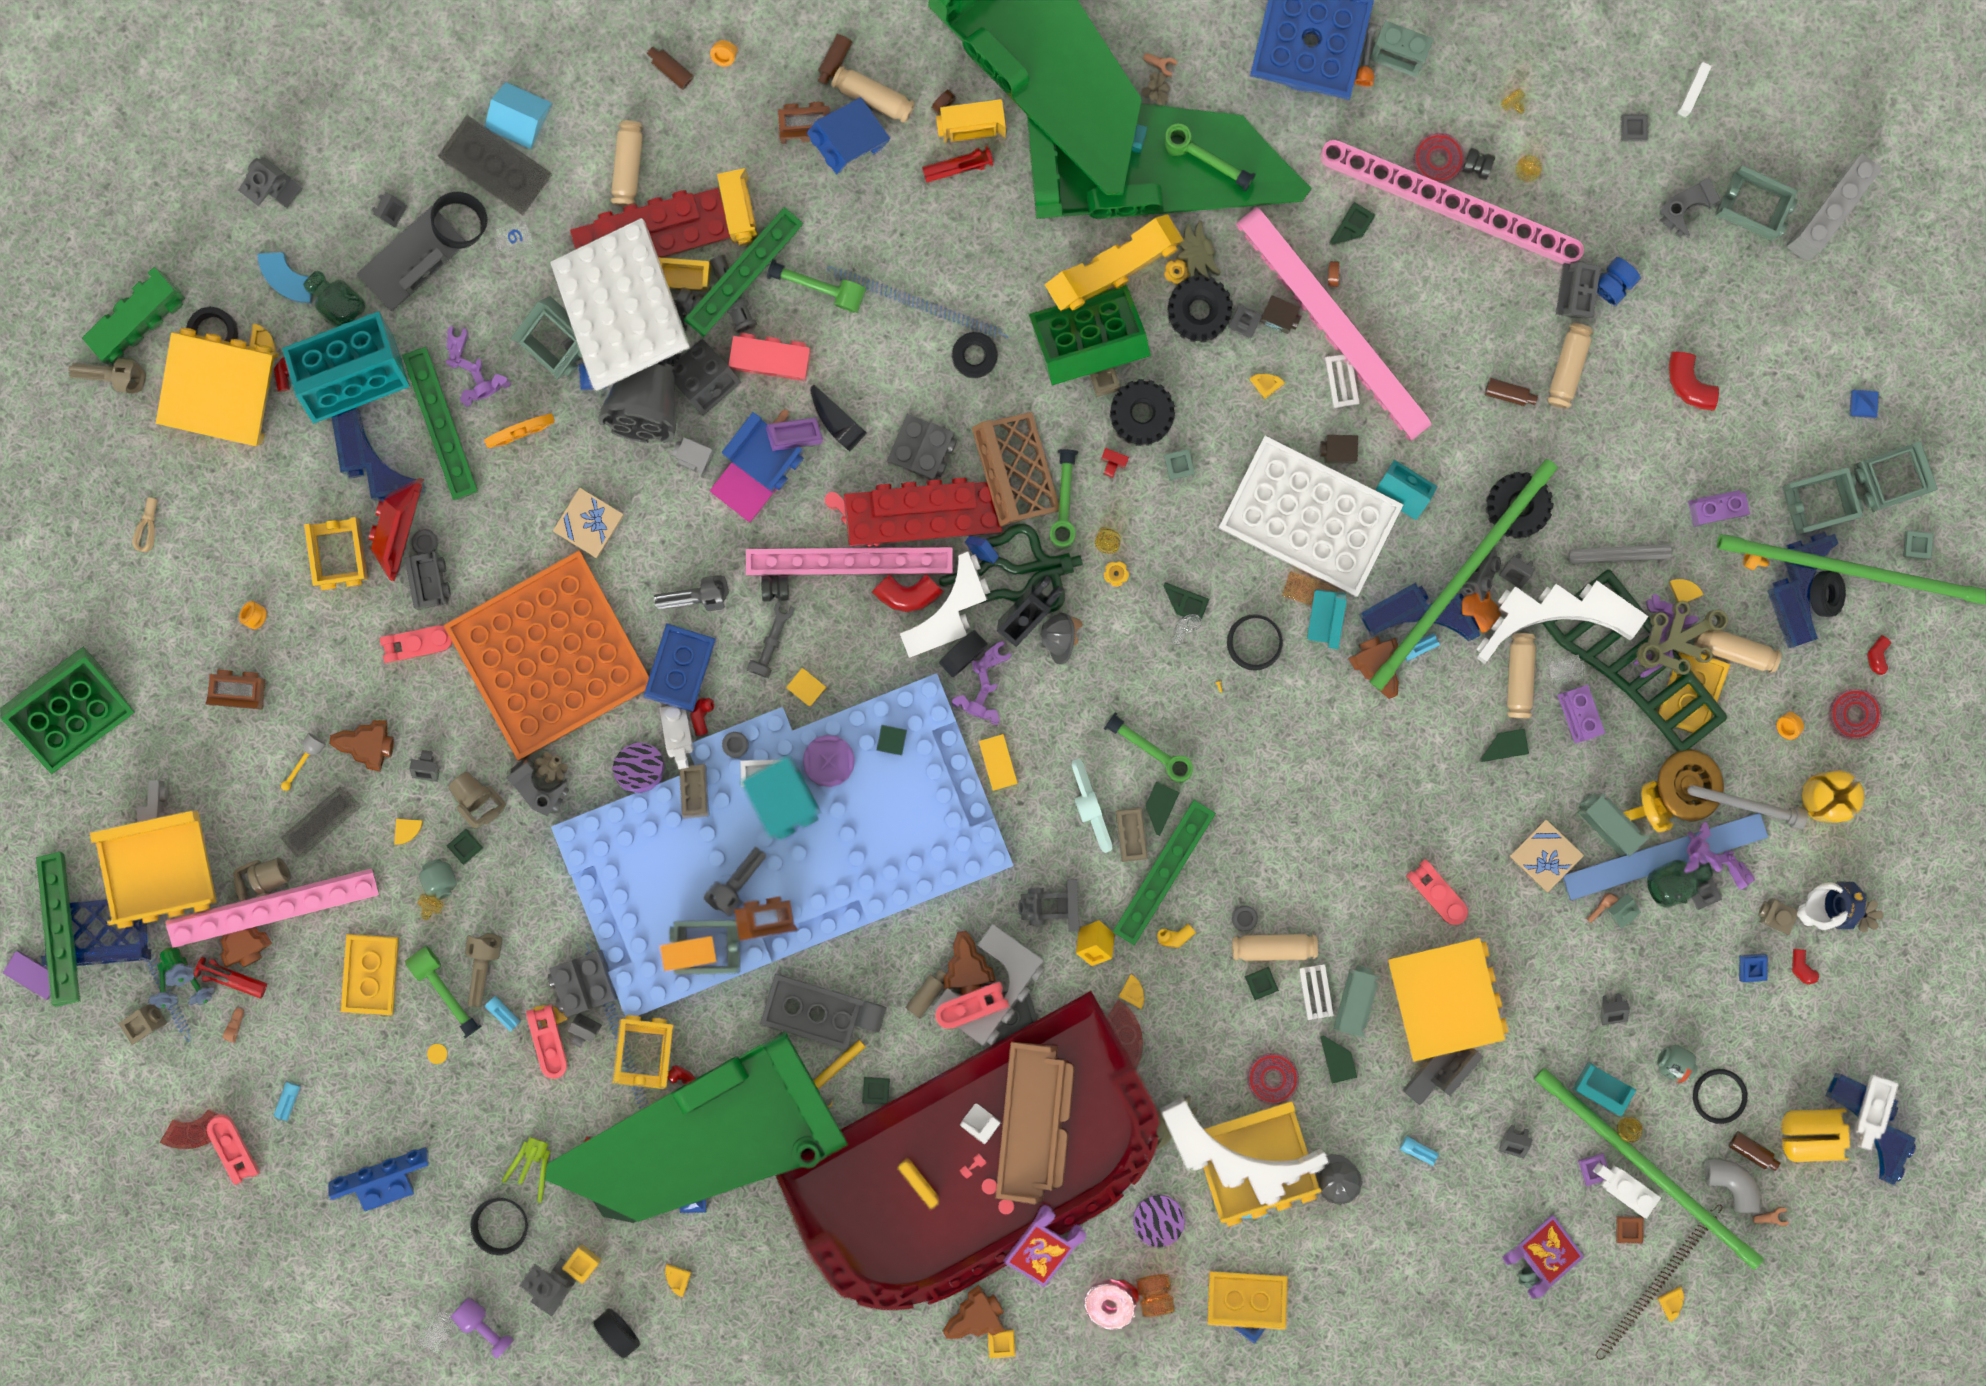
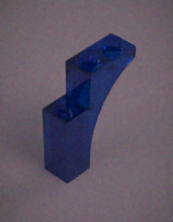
(358, 456)
(1792, 599)
(1410, 606)
(1893, 1145)

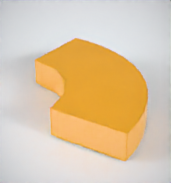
(519, 430)

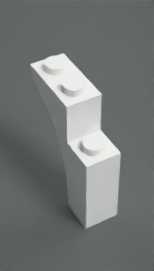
(948, 622)

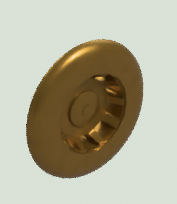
(1675, 782)

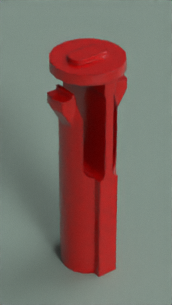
(960, 164)
(236, 980)

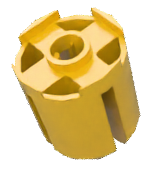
(1831, 785)
(1815, 1148)

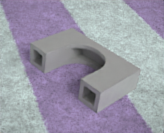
(1847, 191)
(1022, 969)

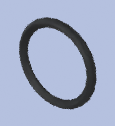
(1743, 1090)

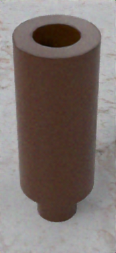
(834, 58)
(670, 67)
(1510, 392)
(1753, 1151)

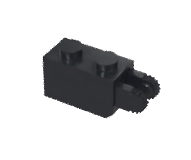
(1027, 612)

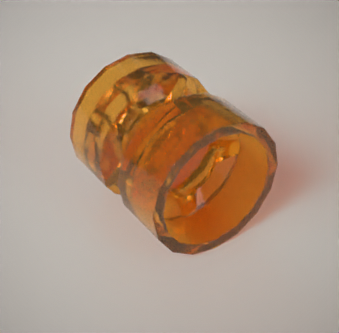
(1155, 1295)

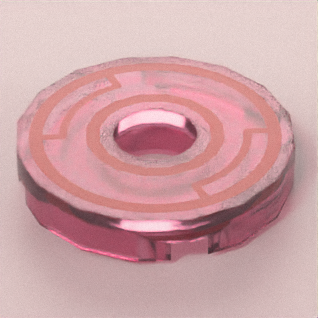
(1439, 143)
(1844, 725)
(1288, 1078)
(1105, 1316)

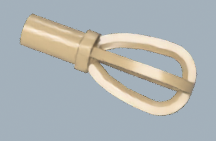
(148, 517)

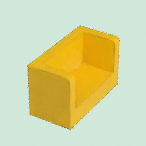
(687, 273)

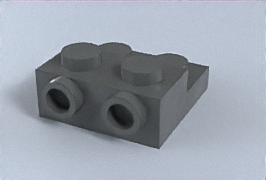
(922, 447)
(582, 984)

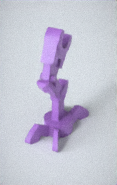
(484, 388)
(1656, 605)
(976, 708)
(1699, 852)

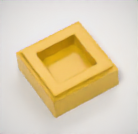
(1002, 1344)

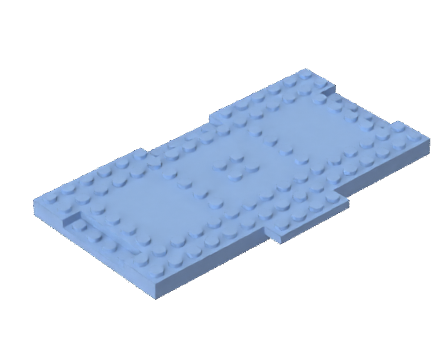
(880, 845)

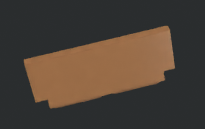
(1032, 1134)

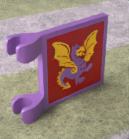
(1041, 1250)
(1548, 1253)

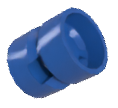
(1618, 278)

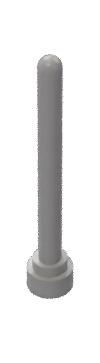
(1794, 816)

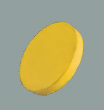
(437, 1053)

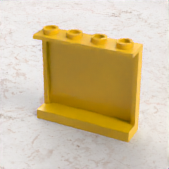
(215, 386)
(155, 868)
(1448, 999)
(1263, 1136)

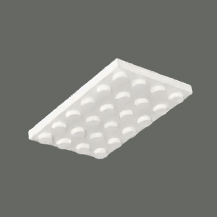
(619, 304)
(1310, 516)

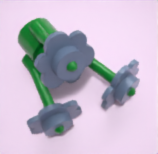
(177, 974)

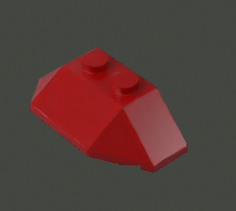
(394, 526)

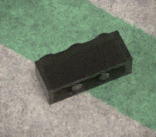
(320, 822)

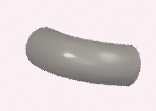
(1738, 1180)

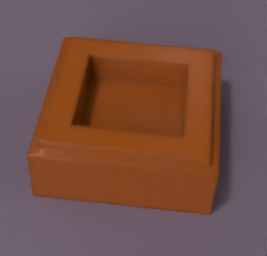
(1629, 1229)

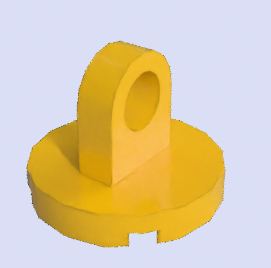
(1653, 808)

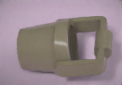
(471, 796)
(262, 876)

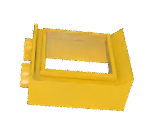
(971, 121)
(737, 206)
(332, 527)
(656, 1026)

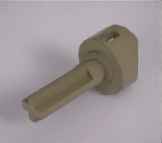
(120, 374)
(482, 951)

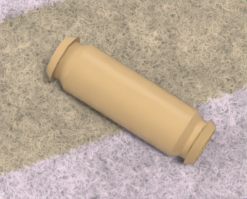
(873, 94)
(626, 163)
(1570, 365)
(1740, 650)
(1521, 675)
(1274, 947)

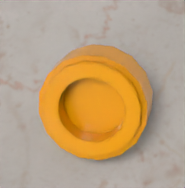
(723, 53)
(1752, 561)
(252, 615)
(1790, 725)

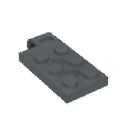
(841, 1012)

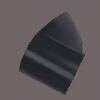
(836, 421)

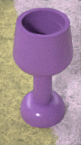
(470, 1316)

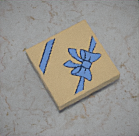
(588, 523)
(1546, 856)

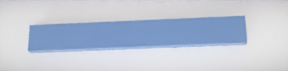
(1644, 861)

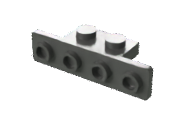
(1444, 1072)

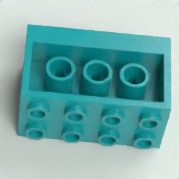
(345, 367)
(781, 798)

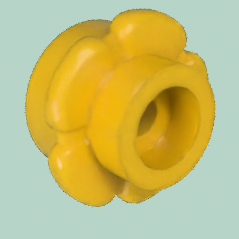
(1171, 266)
(1109, 575)

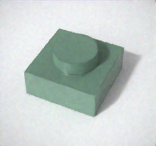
(1179, 464)
(1918, 545)
(1624, 911)

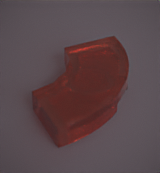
(1127, 1030)
(188, 1134)

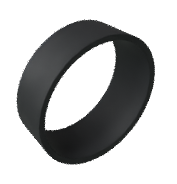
(464, 199)
(1234, 656)
(477, 1237)

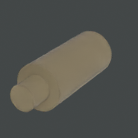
(926, 994)

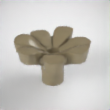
(1157, 89)
(550, 767)
(1870, 917)

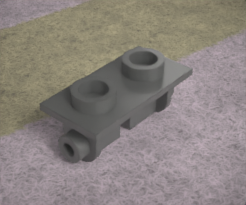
(1482, 581)

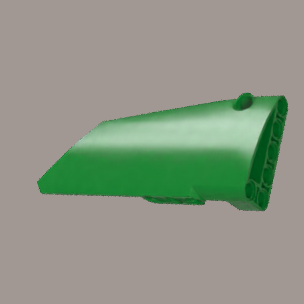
(1057, 73)
(1166, 182)
(706, 1137)

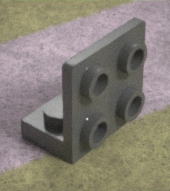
(704, 377)

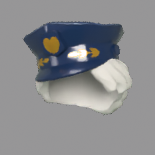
(1833, 906)

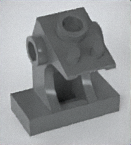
(266, 177)
(1700, 194)
(521, 778)
(1067, 906)
(546, 1288)

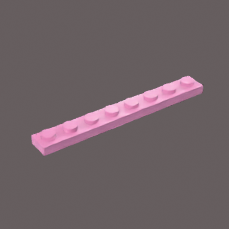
(849, 561)
(272, 907)

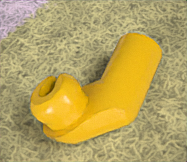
(1175, 939)

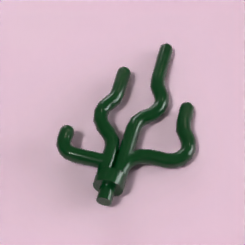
(1049, 565)

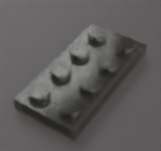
(494, 165)

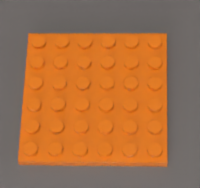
(548, 655)

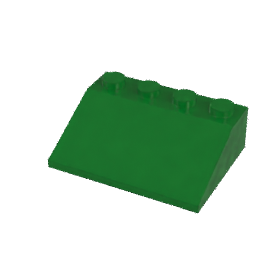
(1091, 338)
(66, 710)

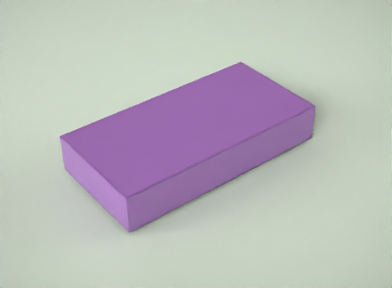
(794, 434)
(29, 974)

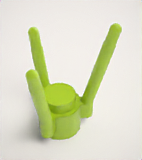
(534, 1151)

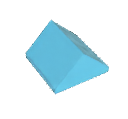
(517, 115)

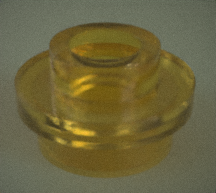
(1629, 1129)

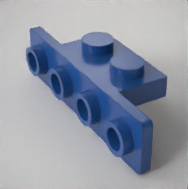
(380, 1182)

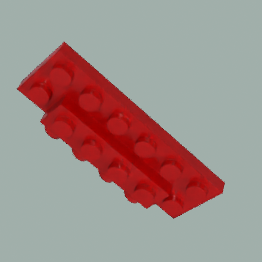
(673, 224)
(920, 512)

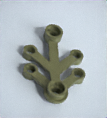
(1677, 639)

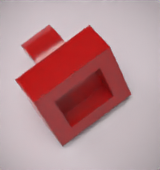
(1113, 461)

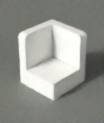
(980, 1123)

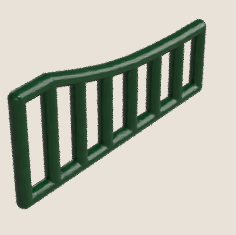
(1631, 688)

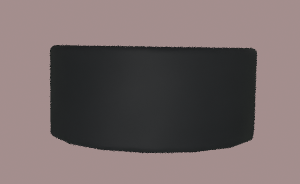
(207, 312)
(963, 653)
(616, 1333)

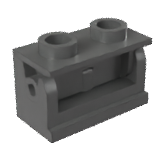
(1578, 290)
(427, 580)

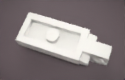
(677, 734)
(1875, 1110)
(1627, 1189)

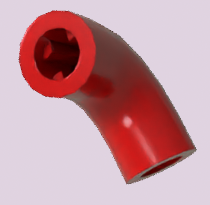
(1687, 385)
(907, 598)

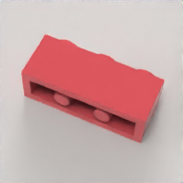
(770, 357)

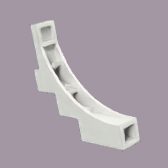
(1598, 606)
(1265, 1176)

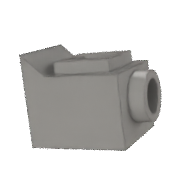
(693, 455)

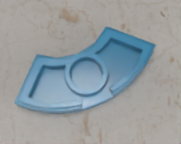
(282, 278)

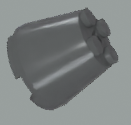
(642, 405)

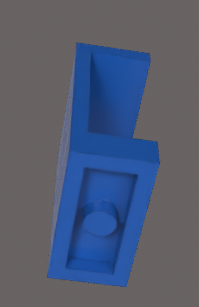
(847, 134)
(753, 454)

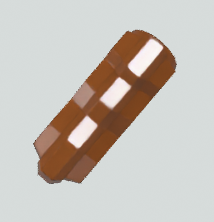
(1371, 658)
(366, 743)
(243, 946)
(967, 967)
(976, 1316)

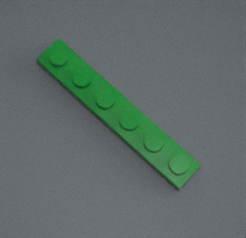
(743, 272)
(440, 423)
(1164, 872)
(58, 929)

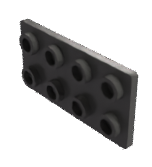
(409, 260)

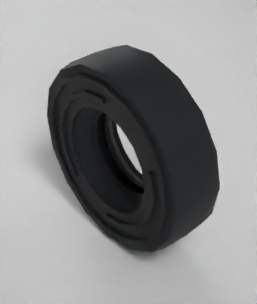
(978, 339)
(1818, 591)

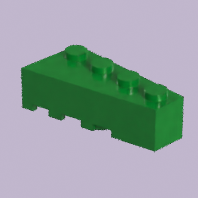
(134, 317)

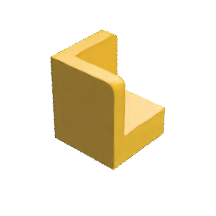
(806, 687)
(1095, 943)
(581, 1264)

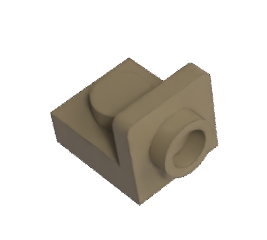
(1778, 916)
(142, 1023)

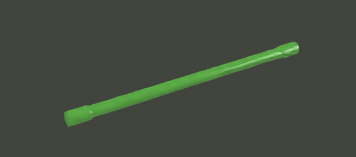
(1537, 481)
(1740, 545)
(1740, 1248)

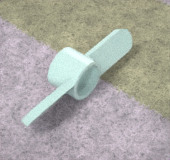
(1089, 807)

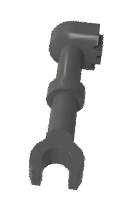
(771, 642)

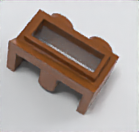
(797, 121)
(236, 690)
(765, 919)

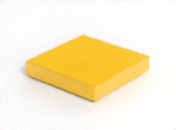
(919, 1183)

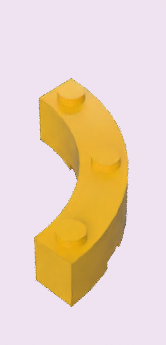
(1114, 265)

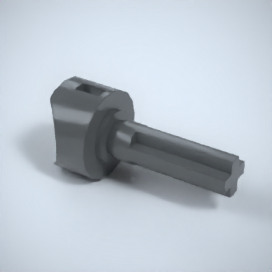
(708, 593)
(725, 895)

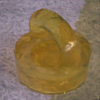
(1513, 100)
(1528, 168)
(1107, 540)
(429, 905)

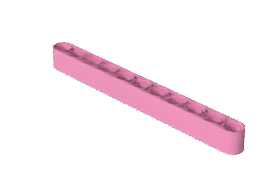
(1464, 201)
(1334, 322)

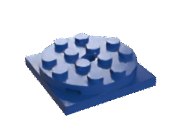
(1321, 68)

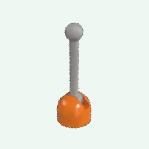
(1365, 74)

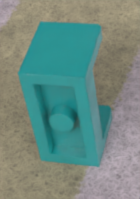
(1604, 1089)

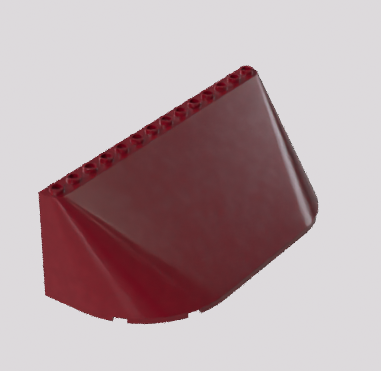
(883, 1240)

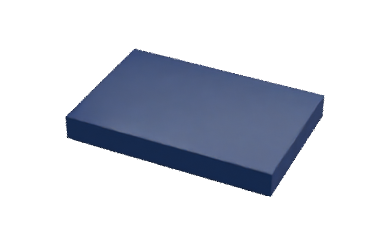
(679, 667)

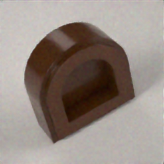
(943, 100)

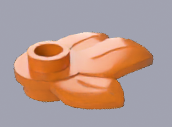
(1484, 611)

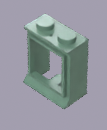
(1401, 43)
(1785, 205)
(560, 317)
(1846, 486)
(1873, 495)
(1611, 824)
(679, 933)
(1356, 1001)

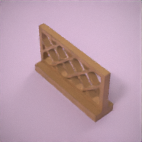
(996, 468)

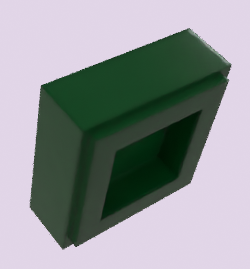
(891, 740)
(465, 846)
(1261, 983)
(876, 1090)

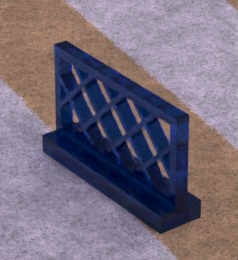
(106, 954)

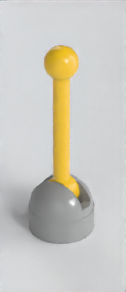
(312, 745)

